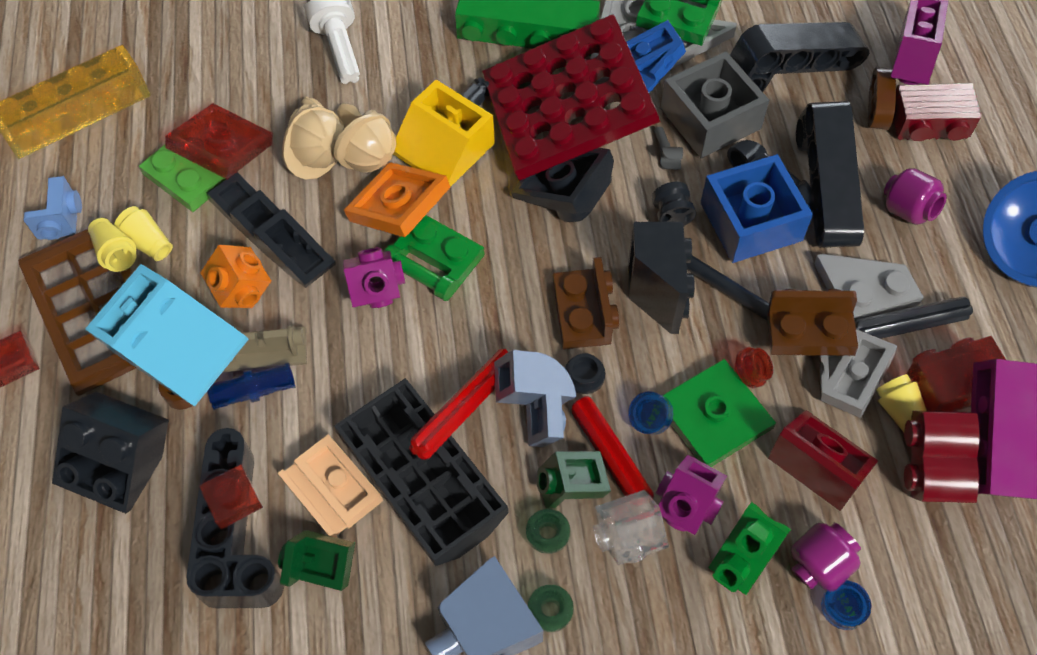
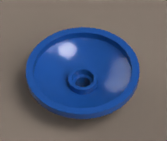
(1012, 229)

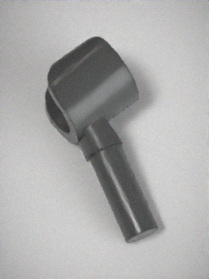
(670, 156)

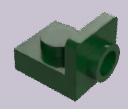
(572, 477)

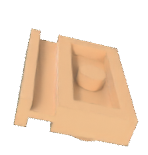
(330, 487)

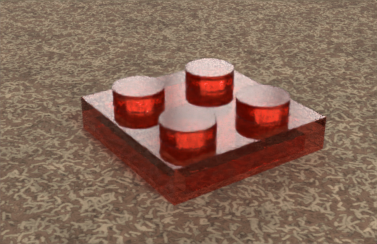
(219, 140)

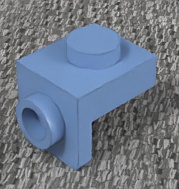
(61, 212)

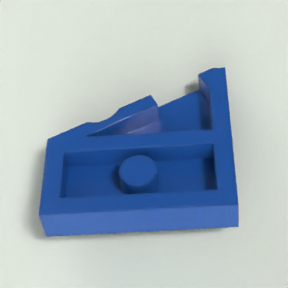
(656, 52)

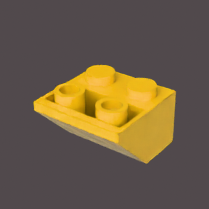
(444, 132)

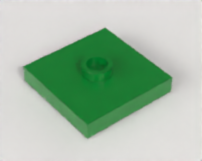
(717, 414)

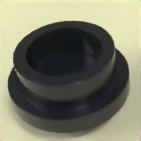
(586, 373)

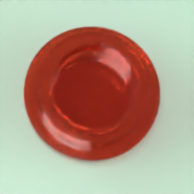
(753, 367)

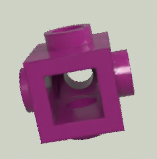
(370, 291)
(690, 495)

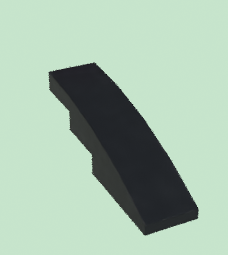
(271, 230)

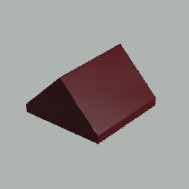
(822, 459)

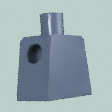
(485, 617)

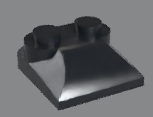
(571, 186)

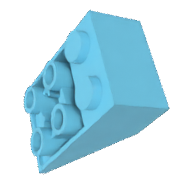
(167, 334)

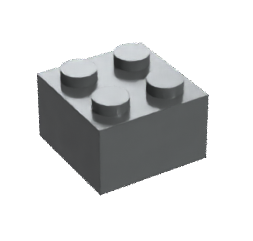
(714, 104)

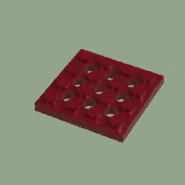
(589, 100)

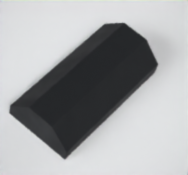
(438, 498)

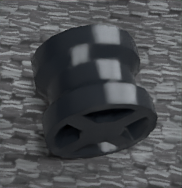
(673, 203)

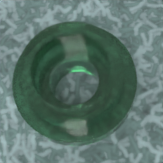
(548, 518)
(556, 595)

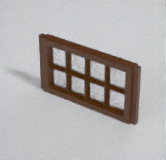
(69, 294)

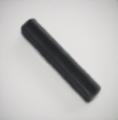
(916, 318)

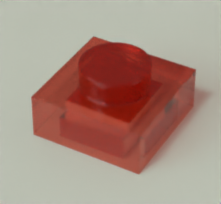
(16, 358)
(230, 496)

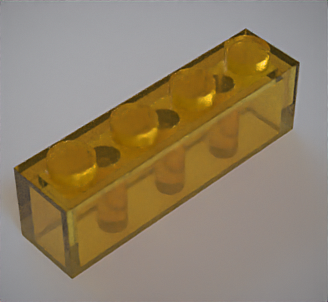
(71, 101)

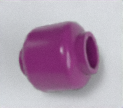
(915, 196)
(825, 556)

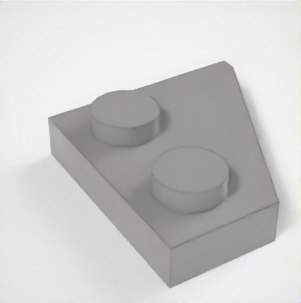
(878, 284)
(852, 380)

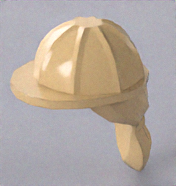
(311, 140)
(365, 141)

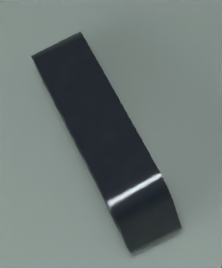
(798, 49)
(829, 138)
(227, 556)

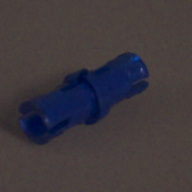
(251, 386)

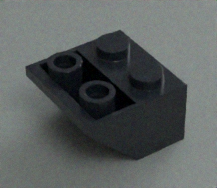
(659, 272)
(108, 450)

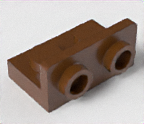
(584, 306)
(812, 322)

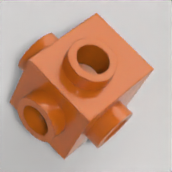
(235, 276)

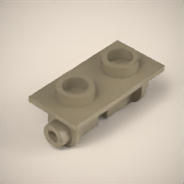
(271, 349)

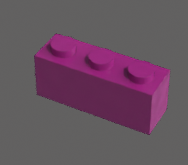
(920, 41)
(1007, 417)

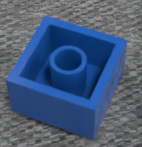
(755, 208)

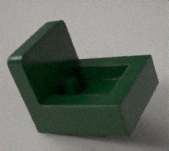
(316, 560)

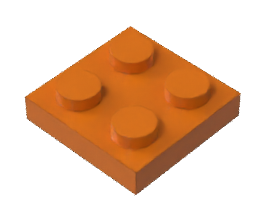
(397, 199)

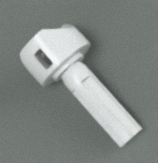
(332, 20)

